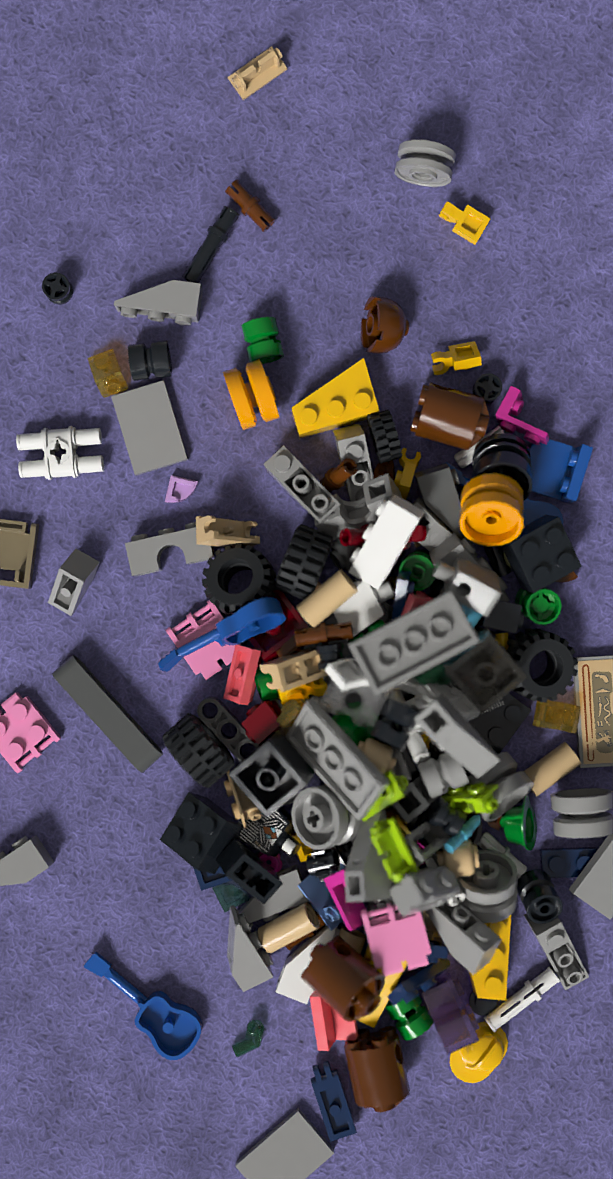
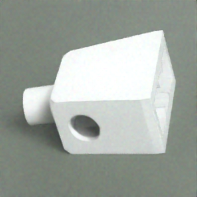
(365, 605)

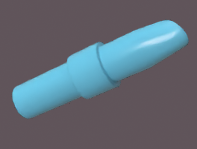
(463, 835)

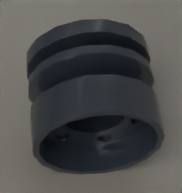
(505, 456)

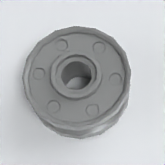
(425, 163)

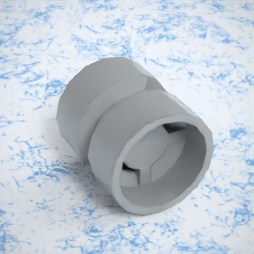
(441, 774)

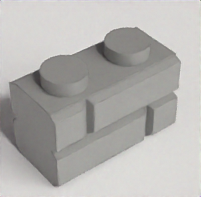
(424, 890)

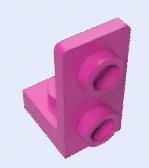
(511, 406)
(349, 910)

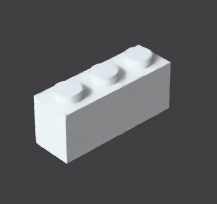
(385, 541)

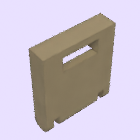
(18, 551)

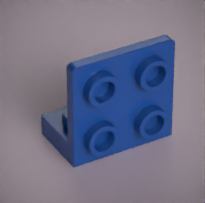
(558, 469)

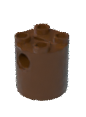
(450, 416)
(344, 979)
(377, 1069)

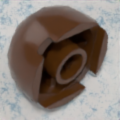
(384, 325)

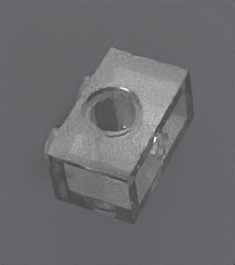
(362, 715)

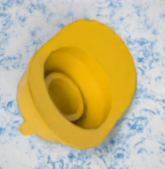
(480, 1058)

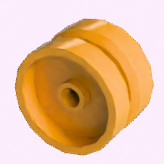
(252, 394)
(491, 510)

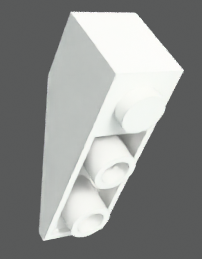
(290, 979)

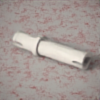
(496, 1020)

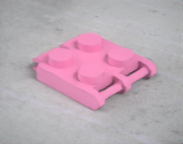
(205, 659)
(22, 730)
(396, 939)

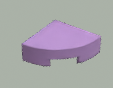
(180, 489)

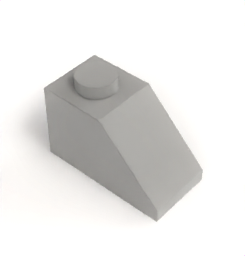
(73, 581)

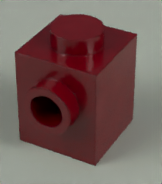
(262, 721)

